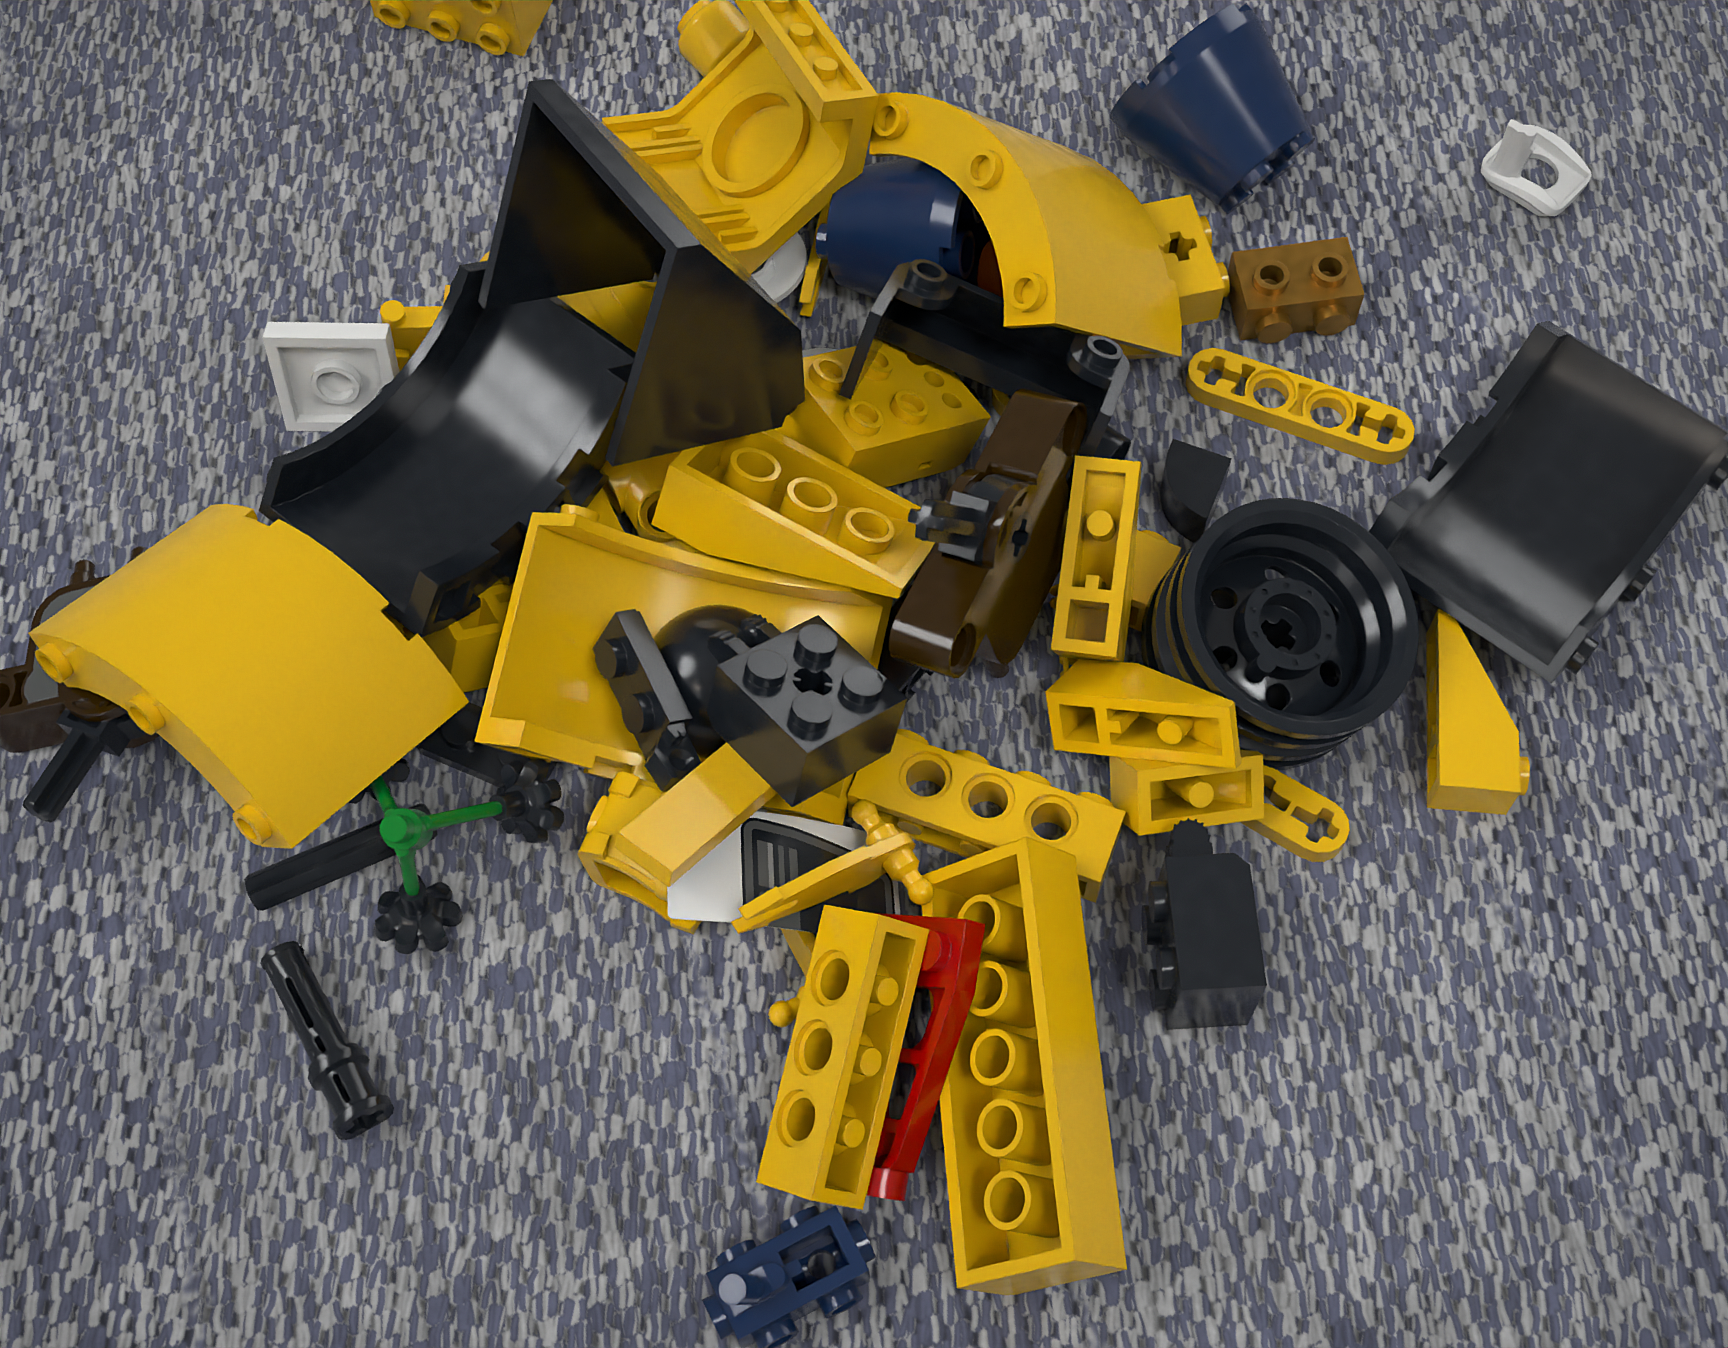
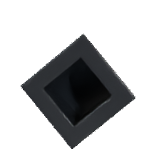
(1192, 487)

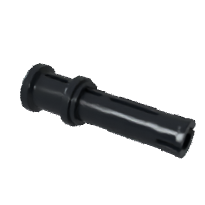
(336, 1064)

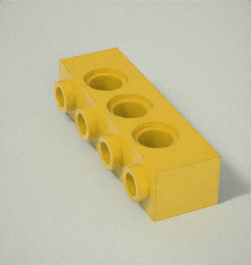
(968, 779)
(843, 1057)

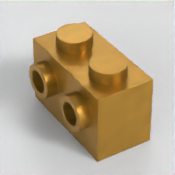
(1294, 289)

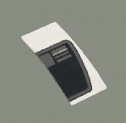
(768, 854)

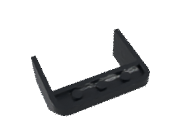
(965, 332)

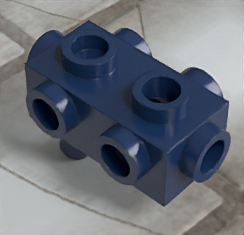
(770, 1286)

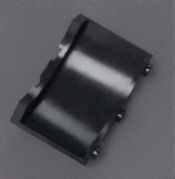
(458, 451)
(1552, 501)

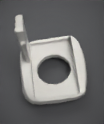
(1508, 157)

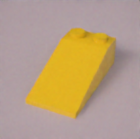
(790, 512)

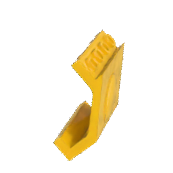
(762, 131)

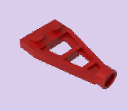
(951, 975)

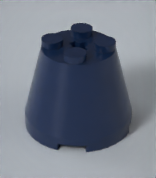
(1218, 110)
(896, 216)

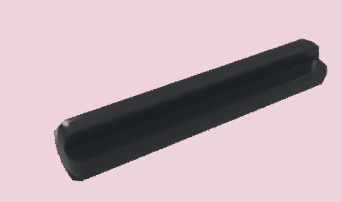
(320, 865)

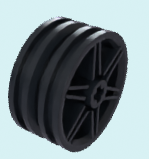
(1331, 615)

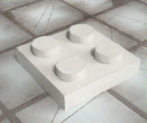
(328, 370)

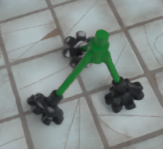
(420, 911)

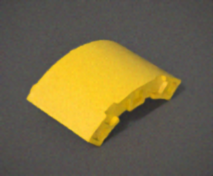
(1063, 226)
(569, 584)
(255, 667)

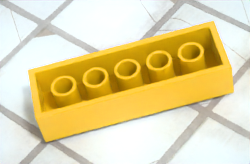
(1026, 1082)

